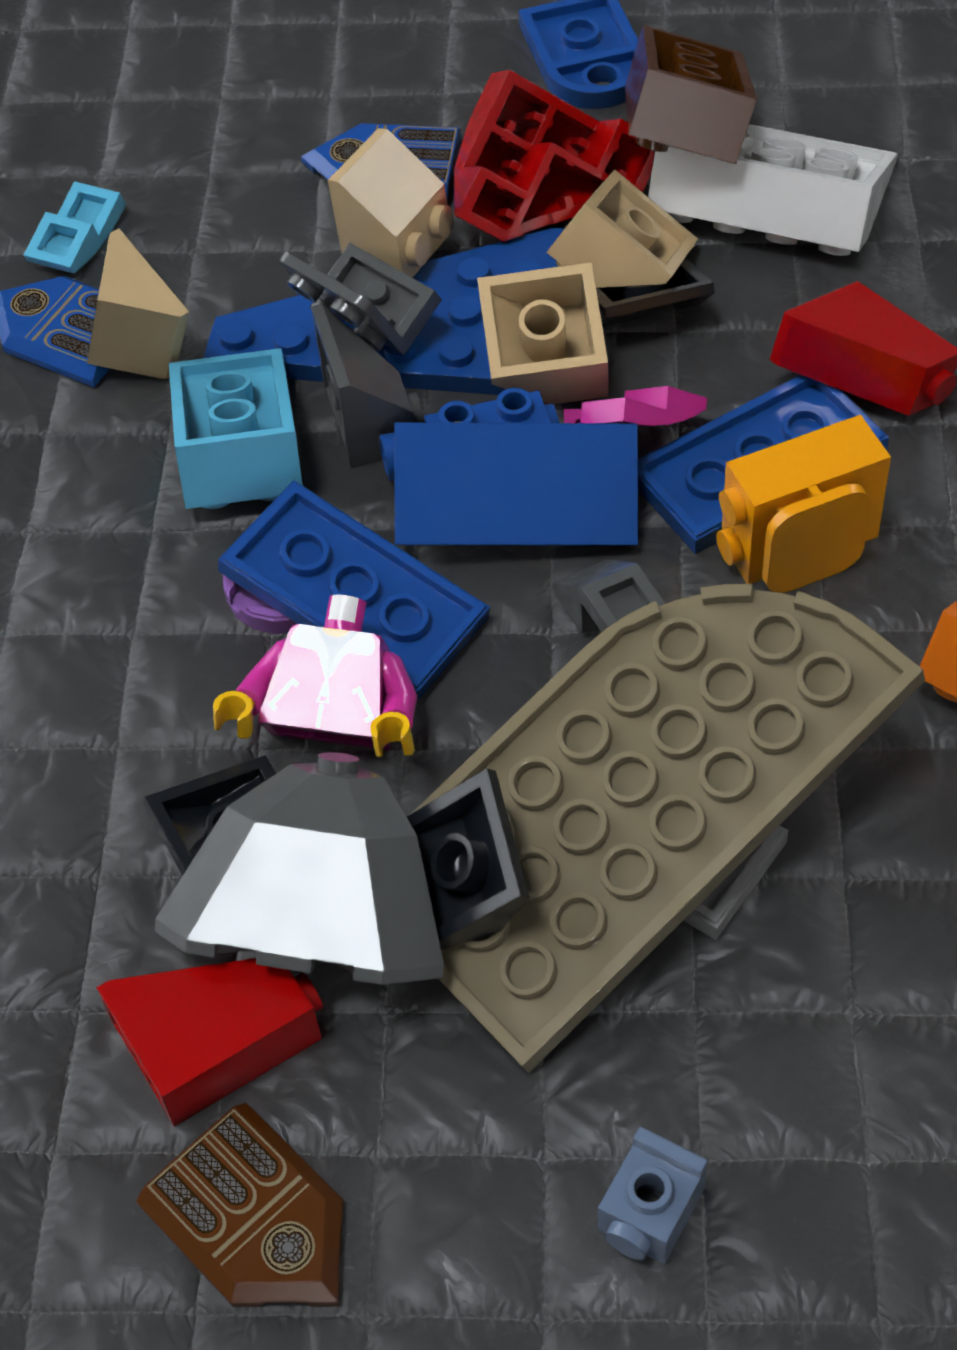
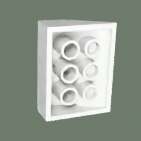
(779, 186)

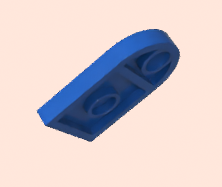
(579, 46)

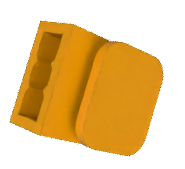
(804, 505)

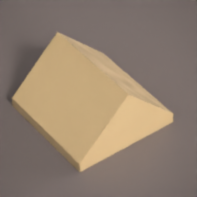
(136, 315)

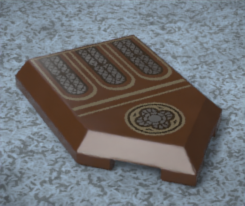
(250, 1215)

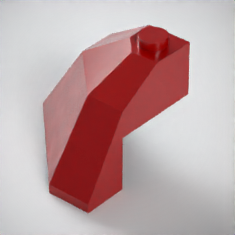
(536, 158)

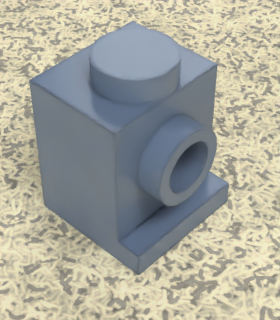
(651, 1227)

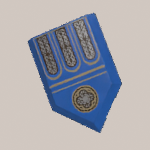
(430, 144)
(52, 326)

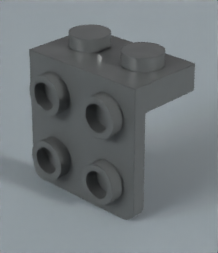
(369, 295)

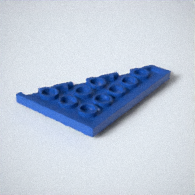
(447, 351)

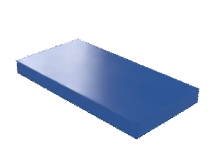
(688, 473)
(515, 484)
(312, 550)

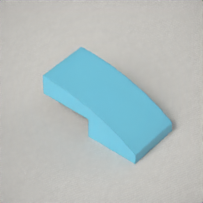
(78, 230)

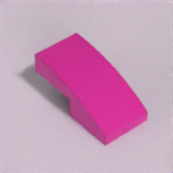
(645, 407)

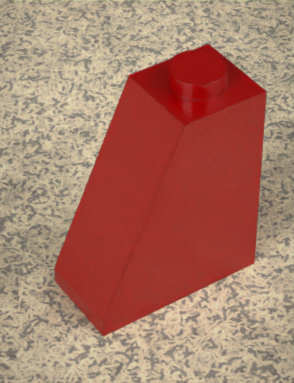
(867, 350)
(211, 1027)

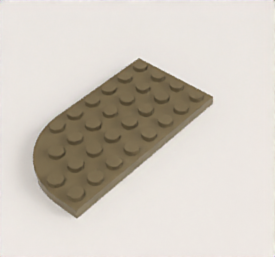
(653, 781)

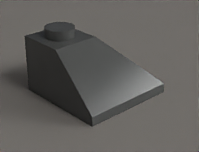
(360, 388)

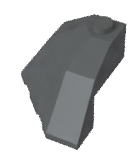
(311, 873)

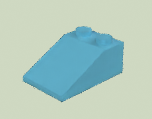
(233, 428)

